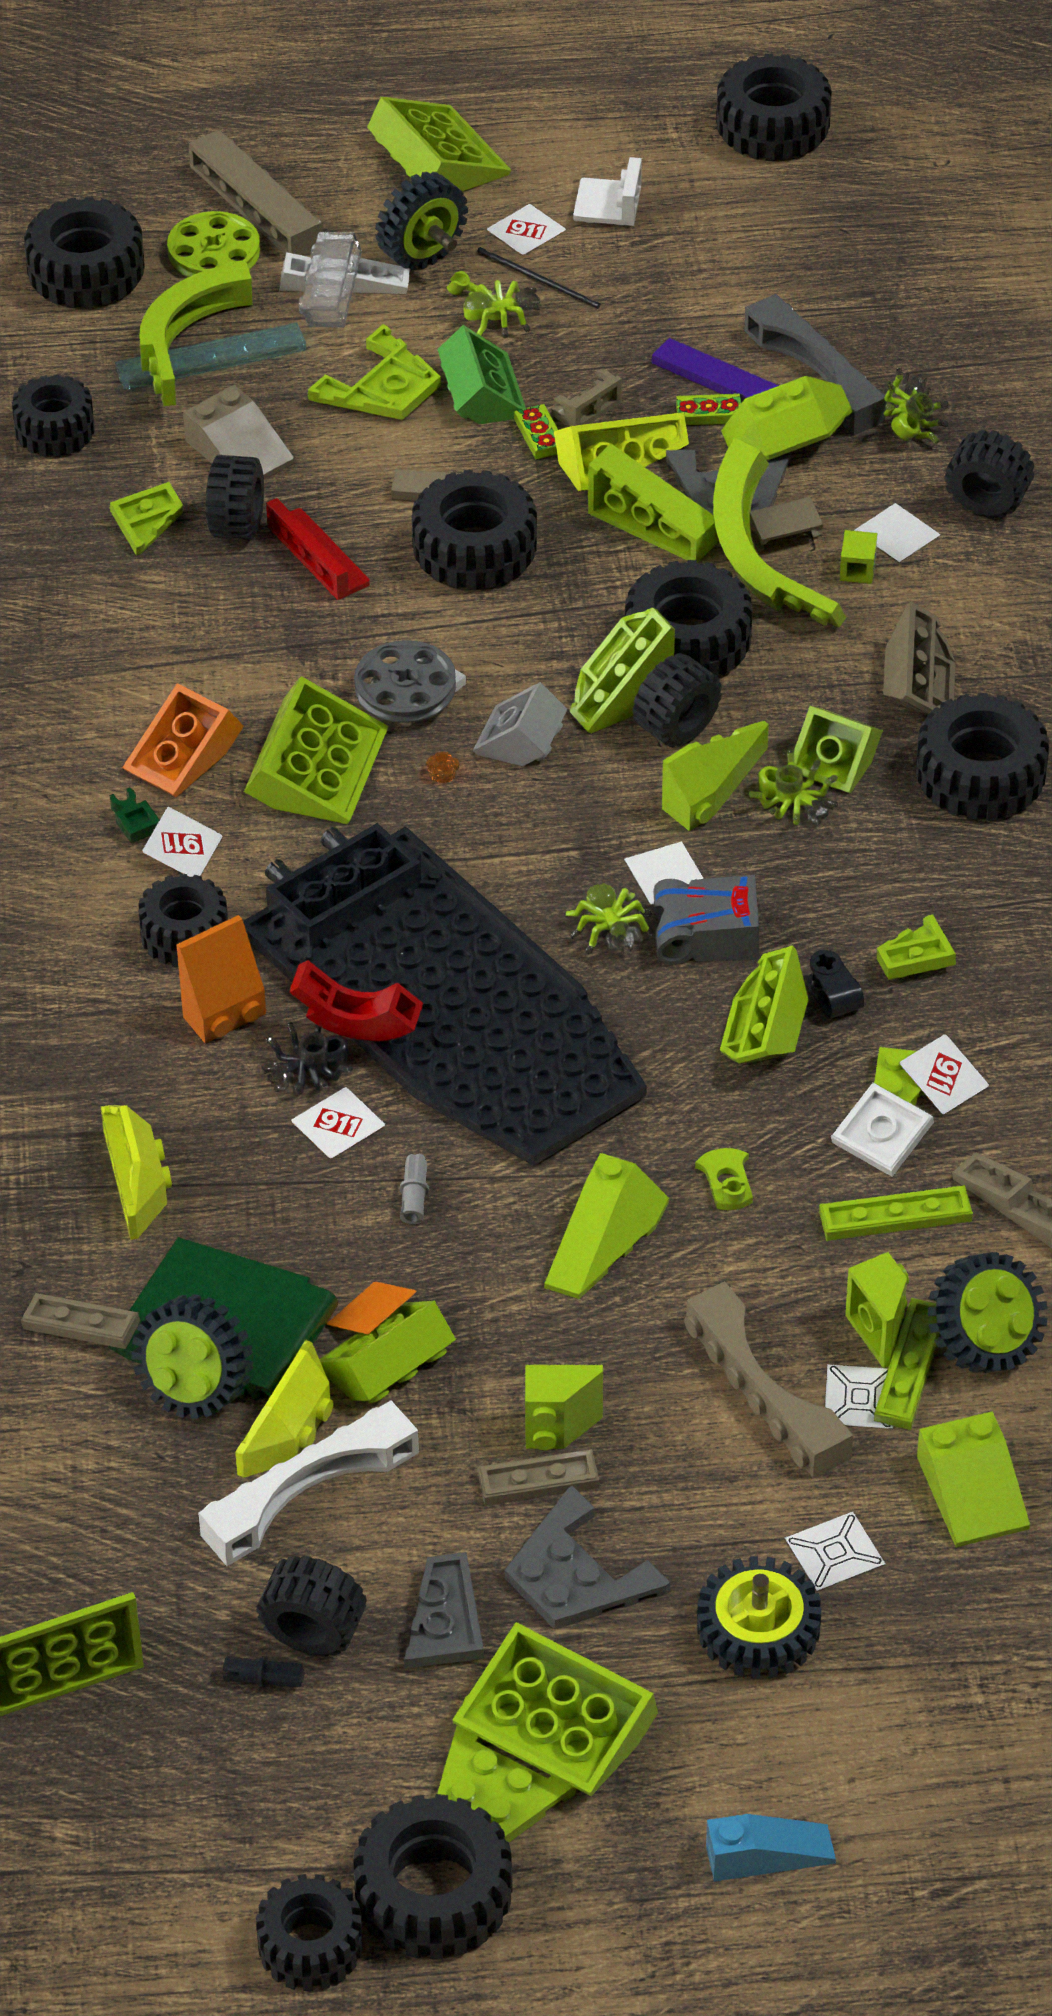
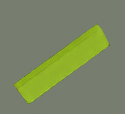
(895, 1213)
(908, 1367)

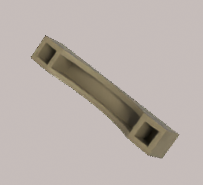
(810, 1431)

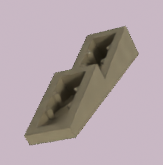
(1008, 1193)

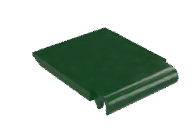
(271, 1303)

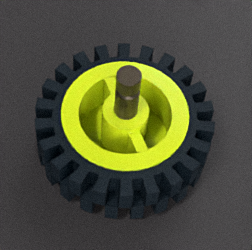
(759, 1617)

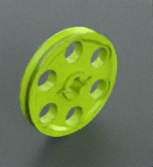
(212, 244)

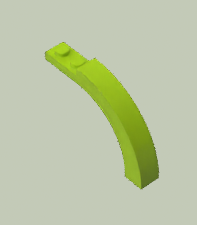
(179, 307)
(732, 503)

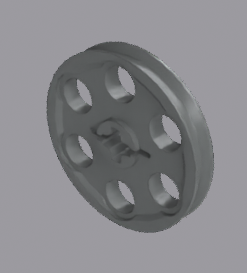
(405, 681)

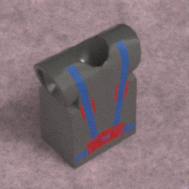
(707, 919)

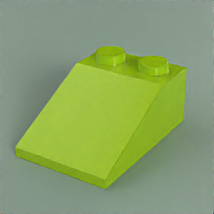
(972, 1478)

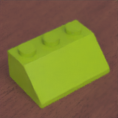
(390, 1353)

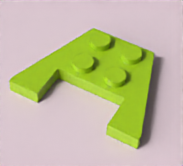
(390, 388)
(499, 1785)

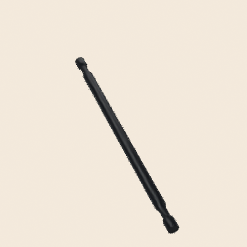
(538, 277)

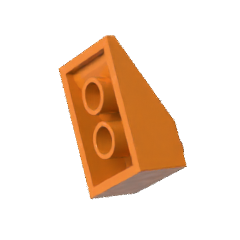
(183, 741)
(220, 980)

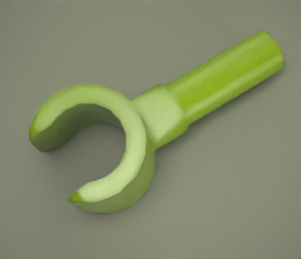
(461, 281)

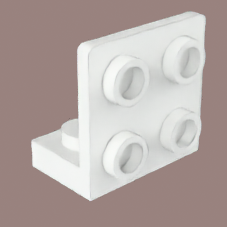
(610, 199)

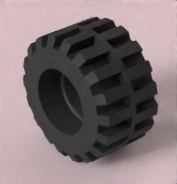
(53, 415)
(989, 474)
(234, 496)
(677, 700)
(177, 912)
(311, 1606)
(315, 1960)

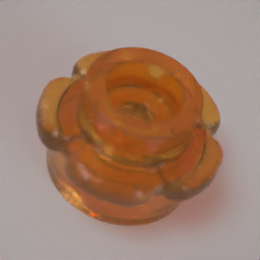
(442, 767)

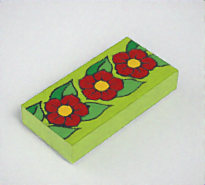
(708, 408)
(537, 430)

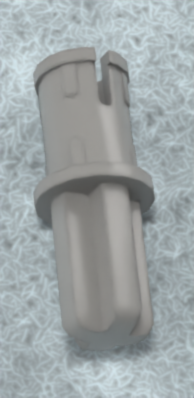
(414, 1189)

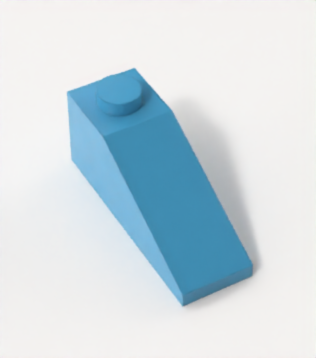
(765, 1845)

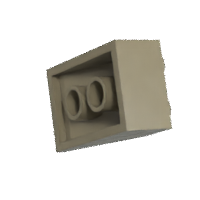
(235, 427)

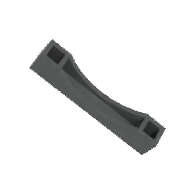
(780, 329)

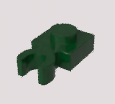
(134, 818)

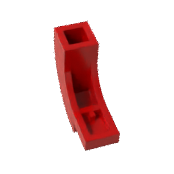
(355, 1013)

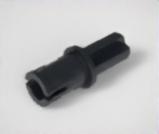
(263, 1672)

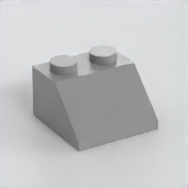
(522, 727)

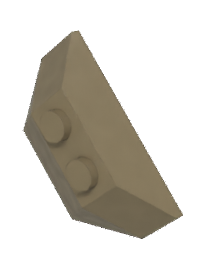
(918, 662)

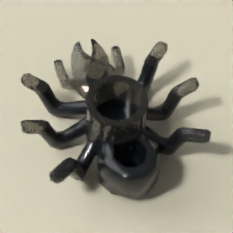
(315, 1056)

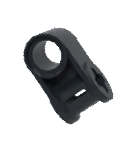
(833, 985)

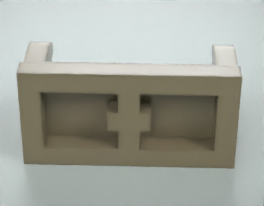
(591, 402)
(784, 521)

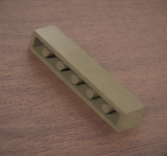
(254, 193)

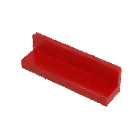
(315, 550)

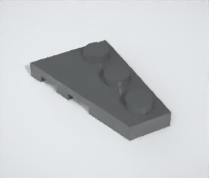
(446, 1615)

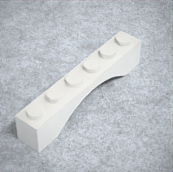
(371, 1443)

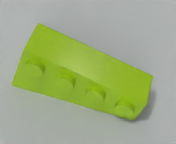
(647, 506)

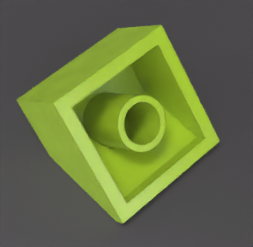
(840, 745)
(877, 1303)
(561, 1403)

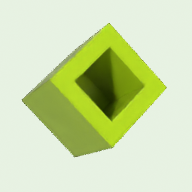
(858, 556)

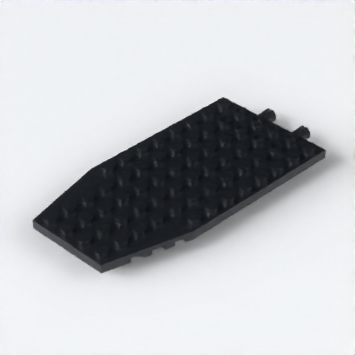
(501, 1024)

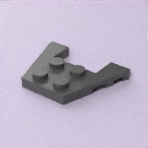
(701, 485)
(564, 1579)

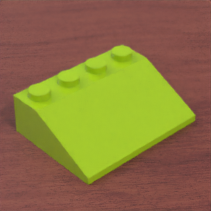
(435, 140)
(316, 755)
(69, 1653)
(557, 1710)

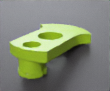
(734, 1191)

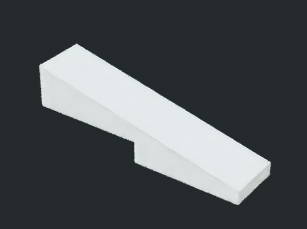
(370, 278)

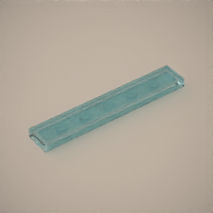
(218, 354)

